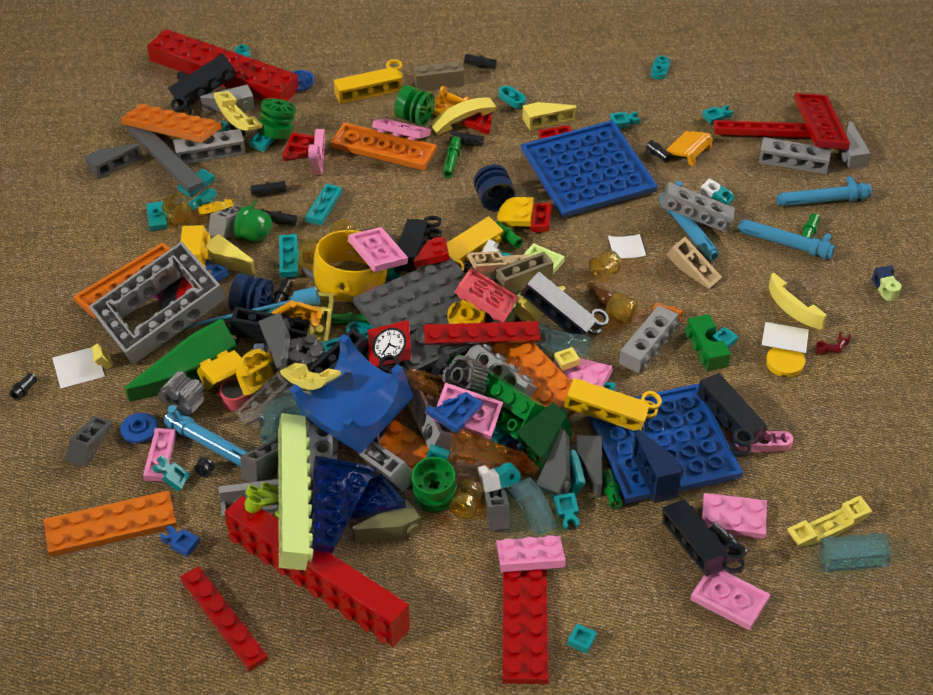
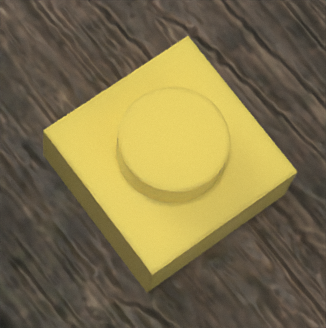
(102, 356)
(567, 358)

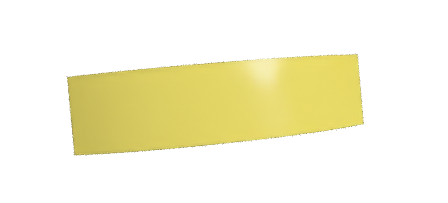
(461, 111)
(233, 114)
(791, 305)
(299, 375)
(832, 524)

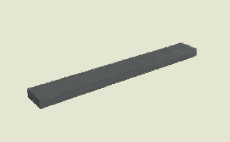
(167, 159)

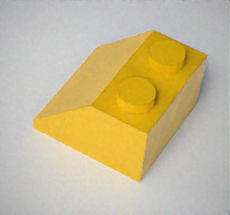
(219, 370)

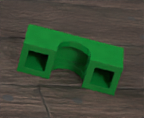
(711, 354)

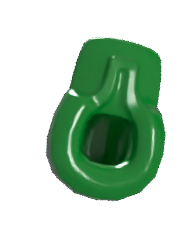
(252, 224)

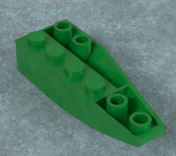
(184, 357)
(517, 405)

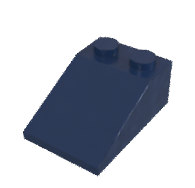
(657, 468)

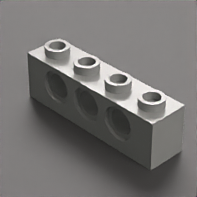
(217, 146)
(794, 155)
(697, 207)
(649, 339)
(496, 362)
(432, 431)
(321, 445)

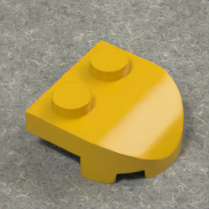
(516, 212)
(254, 370)

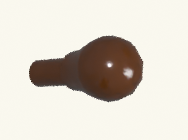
(602, 296)

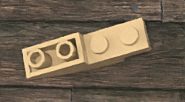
(489, 261)

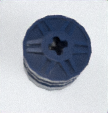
(493, 186)
(250, 292)

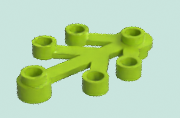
(254, 502)

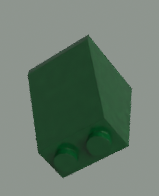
(541, 433)

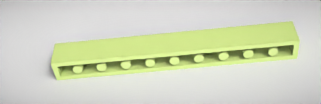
(294, 493)

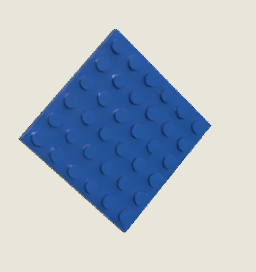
(588, 168)
(683, 429)

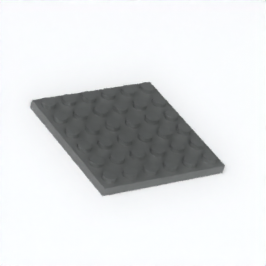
(421, 299)

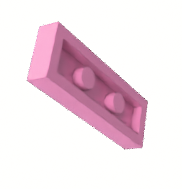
(161, 445)

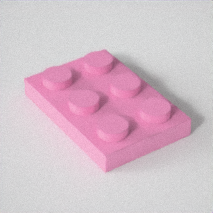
(400, 129)
(378, 249)
(589, 371)
(484, 420)
(736, 514)
(530, 553)
(731, 598)

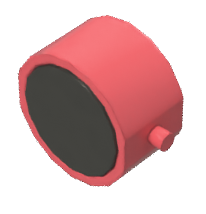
(232, 395)

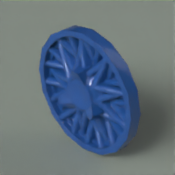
(305, 79)
(138, 428)

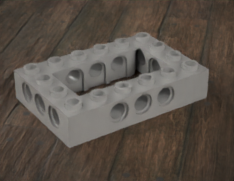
(146, 284)

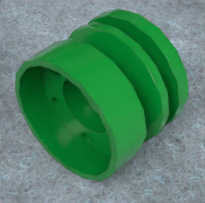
(414, 105)
(276, 118)
(433, 484)

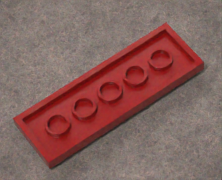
(821, 121)
(525, 627)

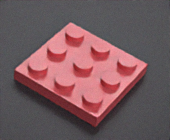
(486, 295)

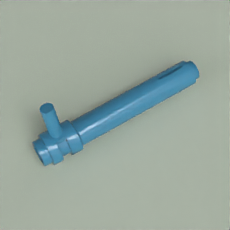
(850, 192)
(695, 232)
(813, 246)
(187, 427)

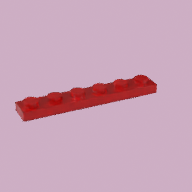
(758, 129)
(481, 333)
(224, 618)

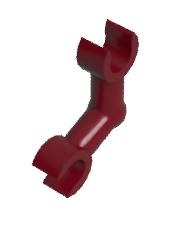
(823, 347)

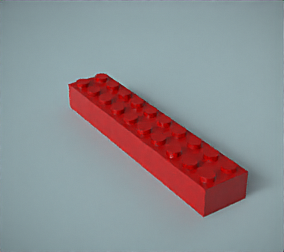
(190, 54)
(324, 577)

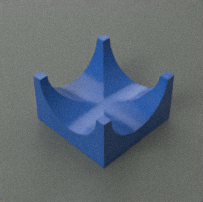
(358, 401)

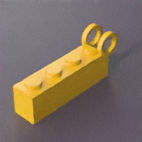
(369, 84)
(473, 240)
(196, 241)
(611, 405)

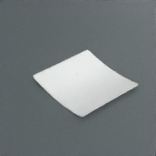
(627, 246)

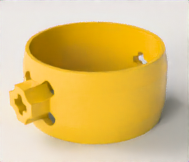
(327, 278)

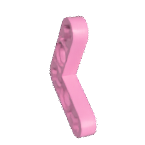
(316, 152)
(777, 446)

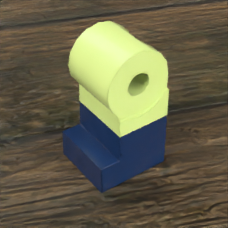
(886, 283)

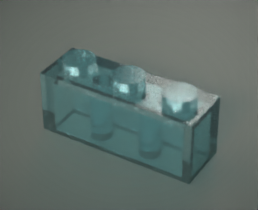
(855, 552)

